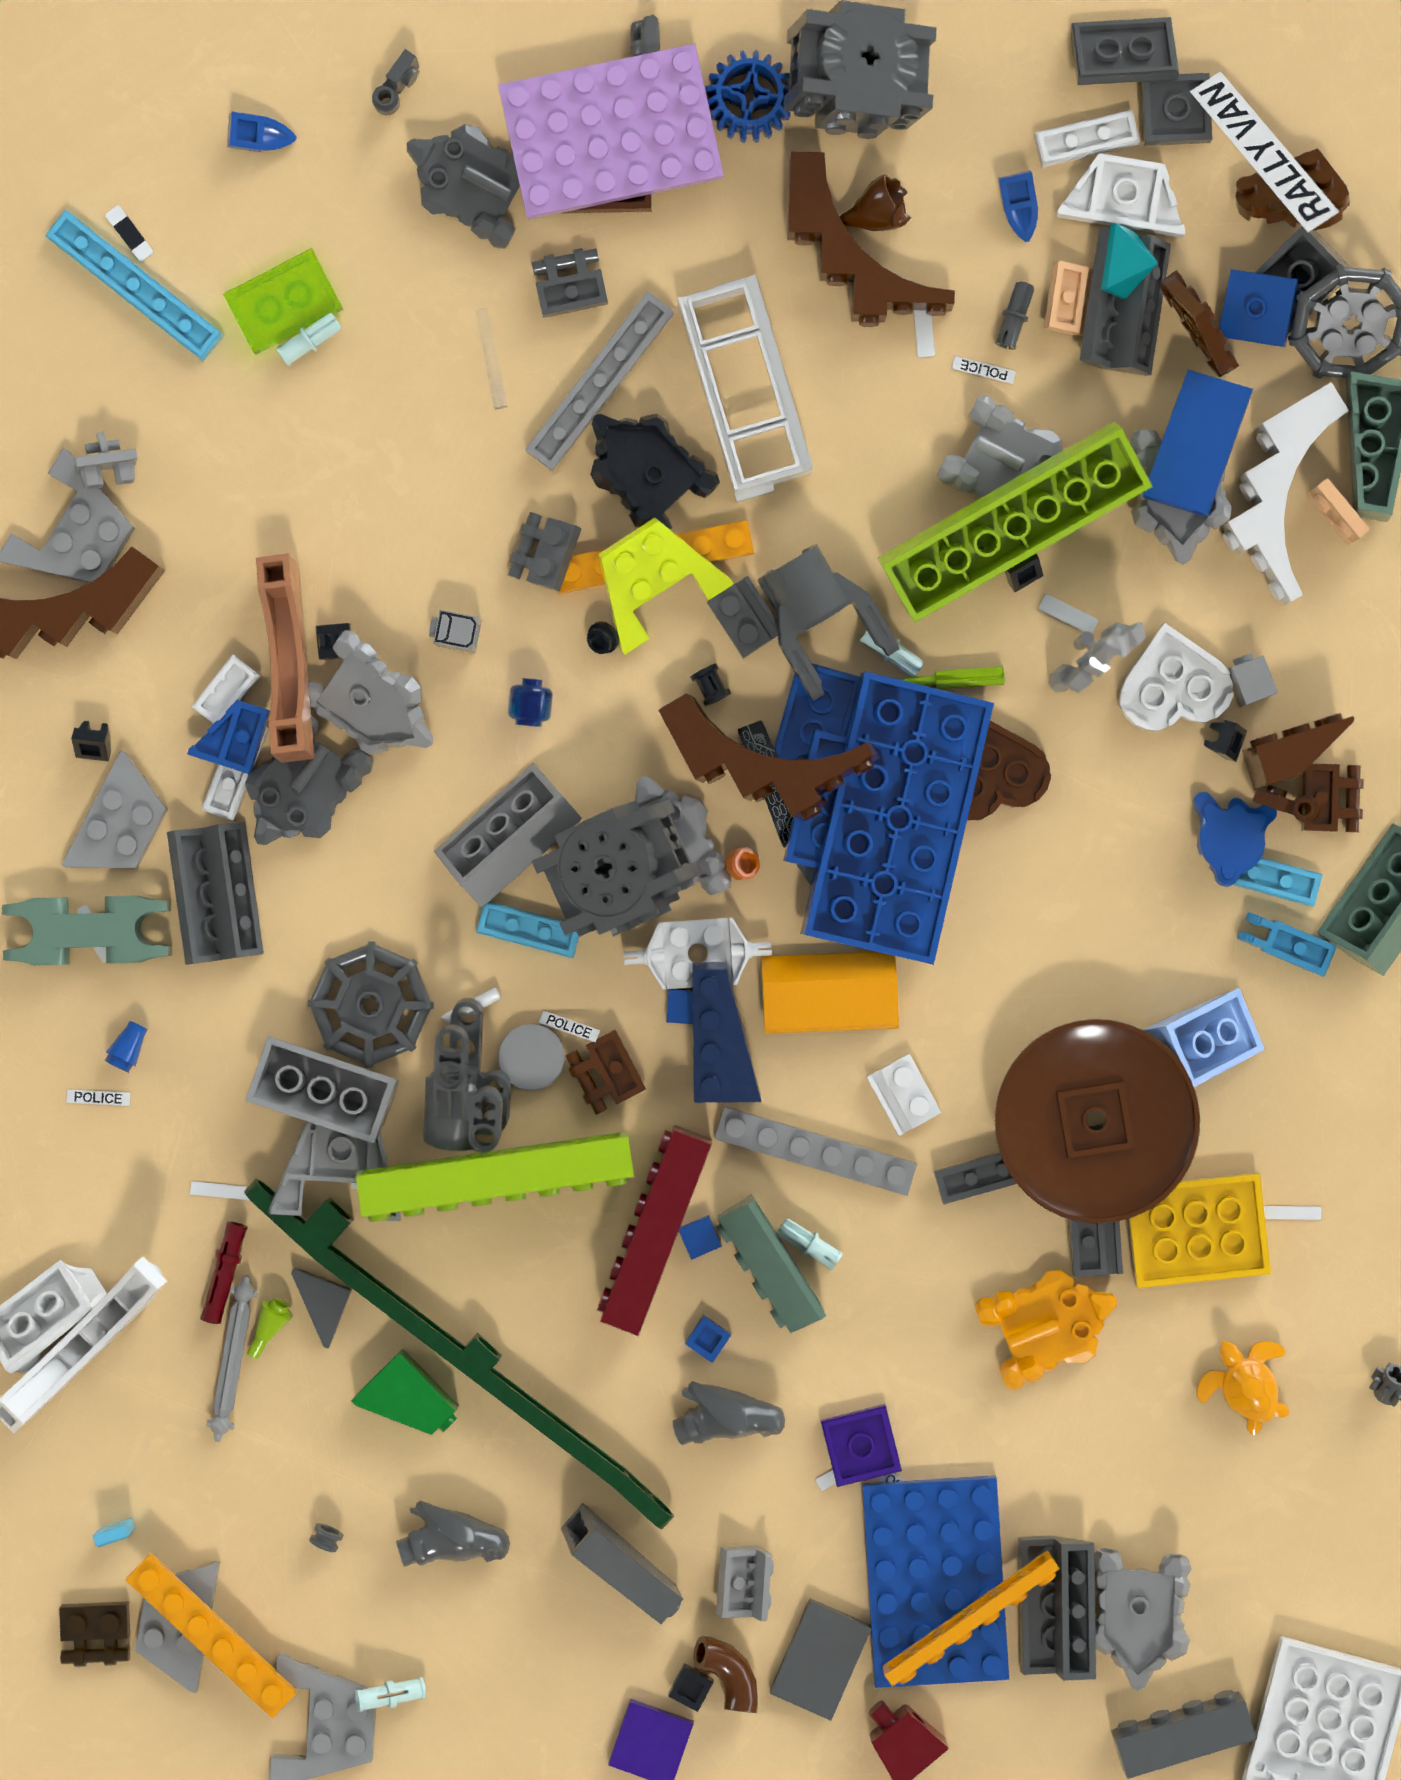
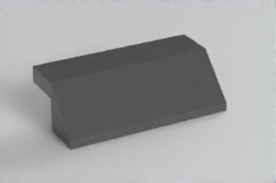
(1124, 331)
(215, 893)
(1059, 1616)

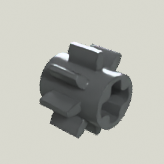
(1387, 1384)

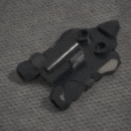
(646, 466)

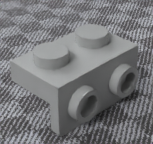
(744, 1582)

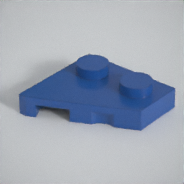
(234, 737)

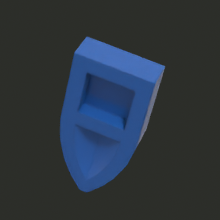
(257, 133)
(1020, 203)

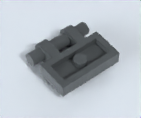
(572, 291)
(552, 554)

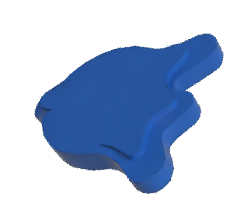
(1231, 837)

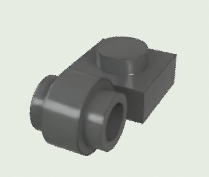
(401, 75)

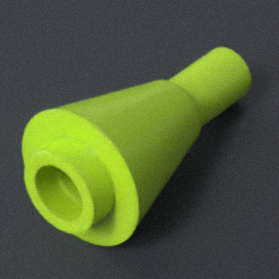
(272, 1319)

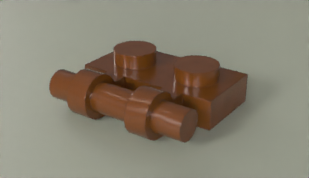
(1324, 784)
(615, 1068)

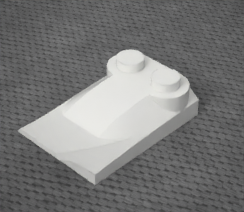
(45, 1312)

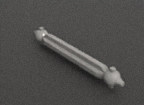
(231, 1358)

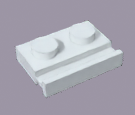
(903, 1094)

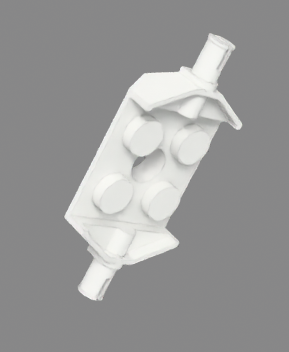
(670, 945)

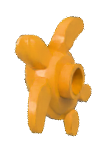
(1247, 1383)

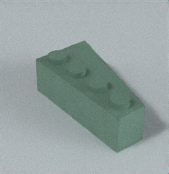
(1374, 443)

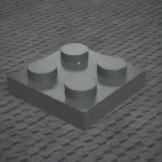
(1173, 113)

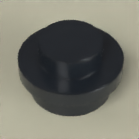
(602, 637)

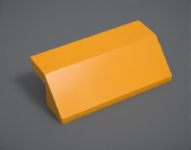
(829, 992)

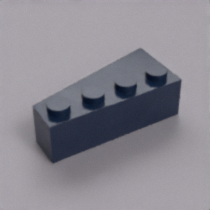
(719, 1041)

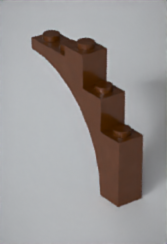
(842, 260)
(107, 599)
(755, 775)

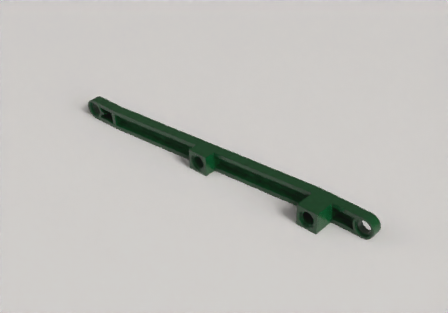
(473, 1359)

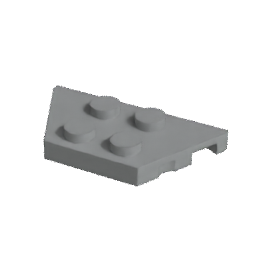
(119, 821)
(167, 1646)

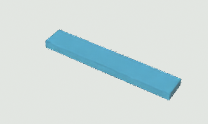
(134, 285)

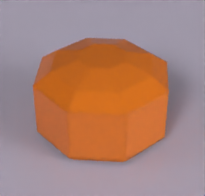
(742, 863)

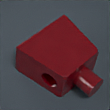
(904, 1741)

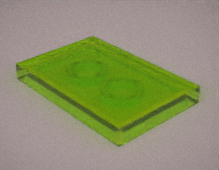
(282, 301)

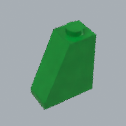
(407, 1396)

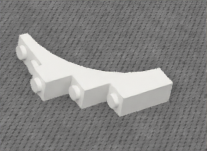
(1267, 485)
(81, 1344)

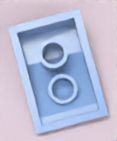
(1210, 1036)

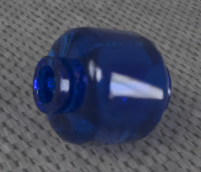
(530, 703)

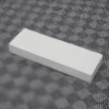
(1086, 138)
(228, 789)

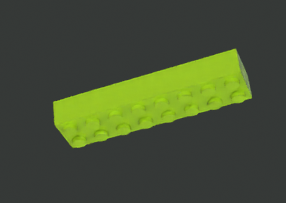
(1015, 521)
(494, 1175)

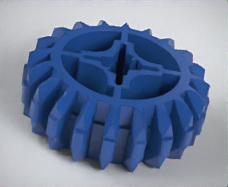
(737, 93)

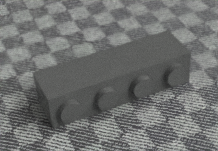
(1183, 1733)

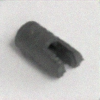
(645, 36)

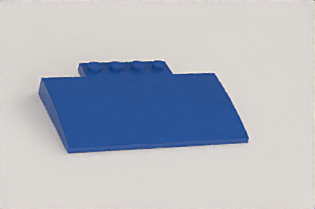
(896, 832)

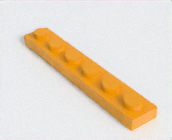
(713, 543)
(960, 1626)
(211, 1635)

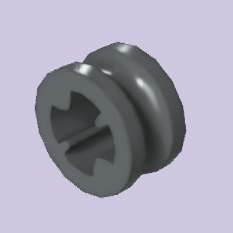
(326, 1537)

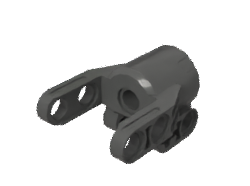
(808, 594)
(458, 1092)

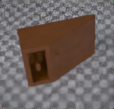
(1284, 758)

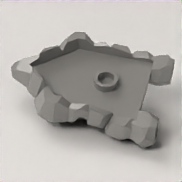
(999, 451)
(1173, 526)
(1113, 641)
(371, 701)
(690, 824)
(1140, 1613)

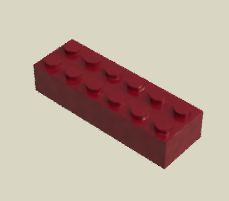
(656, 1230)

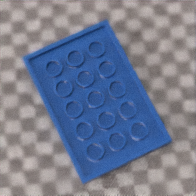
(928, 1558)

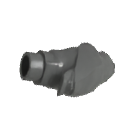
(725, 1415)
(451, 1537)

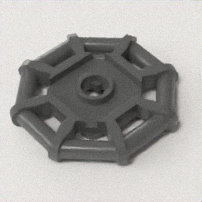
(1332, 313)
(388, 997)

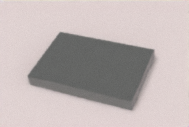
(1124, 51)
(820, 1659)

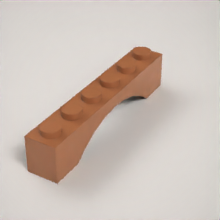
(290, 699)

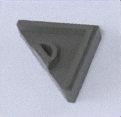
(323, 1301)

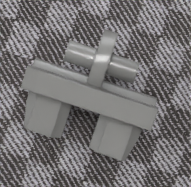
(90, 466)

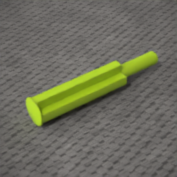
(962, 678)

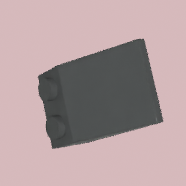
(1304, 258)

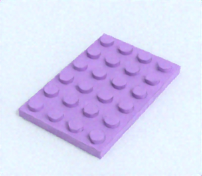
(611, 131)

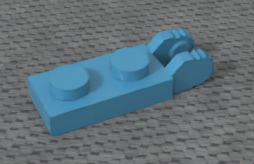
(1291, 945)

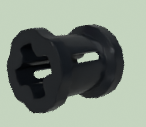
(710, 685)

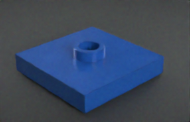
(1258, 307)

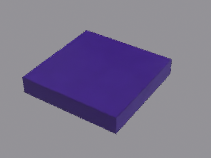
(861, 1445)
(650, 1742)

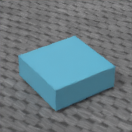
(114, 1532)

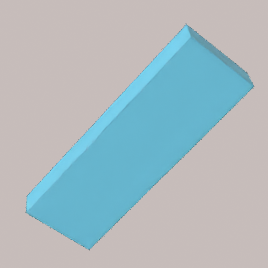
(1282, 881)
(526, 929)

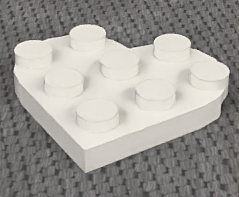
(1174, 682)

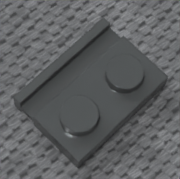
(744, 617)
(1095, 1248)

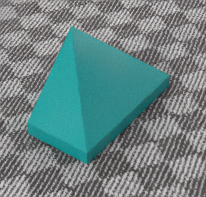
(1126, 262)

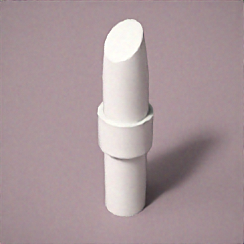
(484, 999)

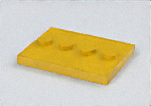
(1202, 1233)

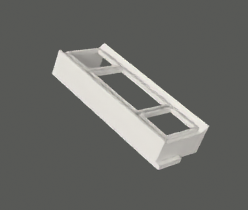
(763, 483)

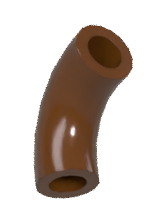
(731, 1669)

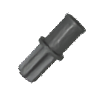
(1015, 315)

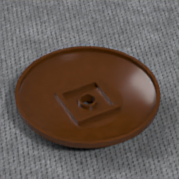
(1146, 1130)

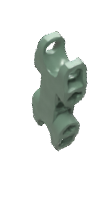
(58, 930)

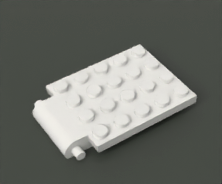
(1325, 1716)

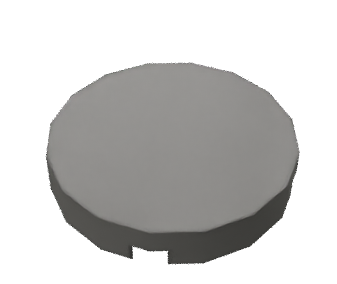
(531, 1056)

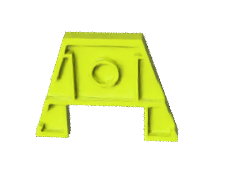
(646, 566)

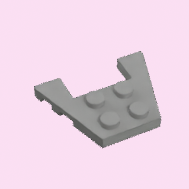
(85, 537)
(328, 1157)
(336, 1730)

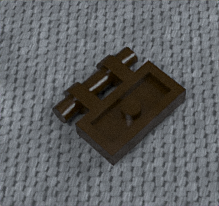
(94, 1622)

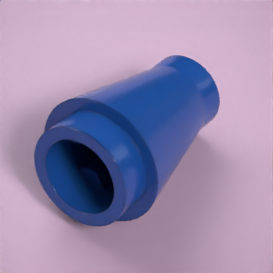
(126, 1048)

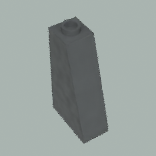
(620, 1564)

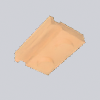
(1068, 298)
(1338, 511)

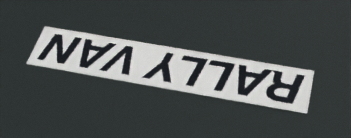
(1264, 152)

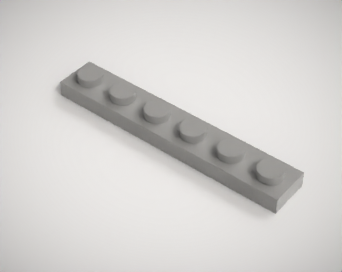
(600, 381)
(815, 1150)

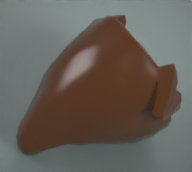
(879, 206)

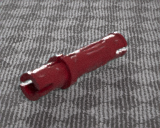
(227, 1259)

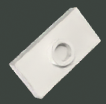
(229, 685)

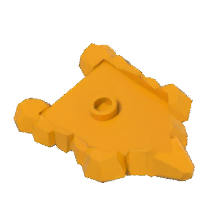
(1046, 1325)

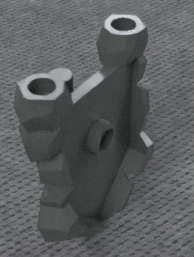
(468, 181)
(303, 792)

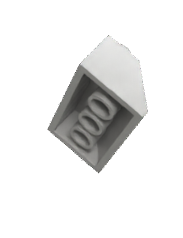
(507, 835)
(322, 1090)

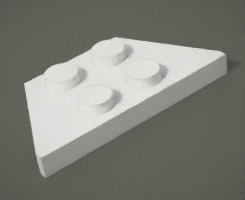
(1127, 194)

